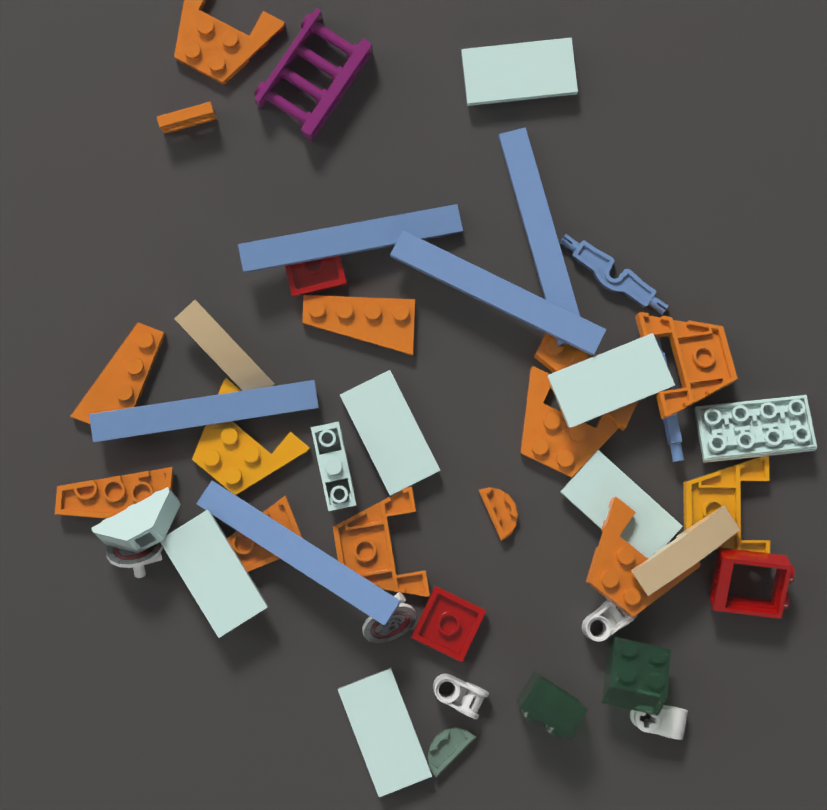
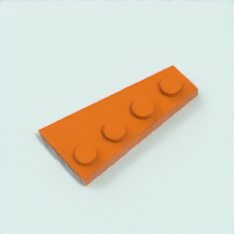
(372, 320)
(561, 357)
(124, 376)
(110, 495)
(251, 553)

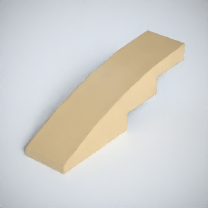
(222, 348)
(685, 550)

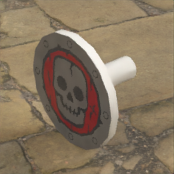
(134, 560)
(399, 624)

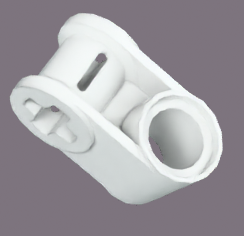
(610, 619)
(461, 695)
(668, 723)

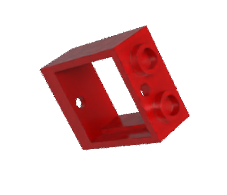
(747, 605)

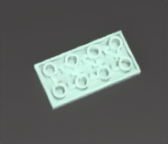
(519, 71)
(610, 380)
(755, 428)
(389, 432)
(599, 482)
(213, 573)
(385, 732)

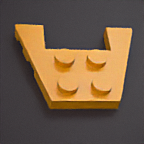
(236, 457)
(722, 488)

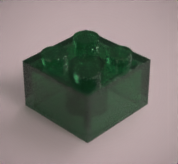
(636, 676)
(551, 705)

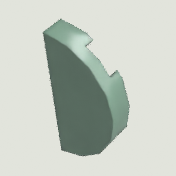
(447, 747)

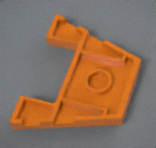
(217, 47)
(700, 358)
(548, 436)
(366, 546)
(614, 560)

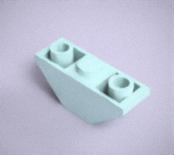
(333, 466)
(140, 523)

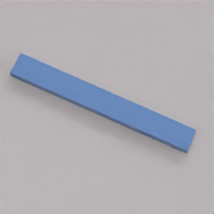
(537, 220)
(348, 238)
(498, 293)
(203, 411)
(299, 553)

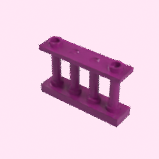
(326, 99)

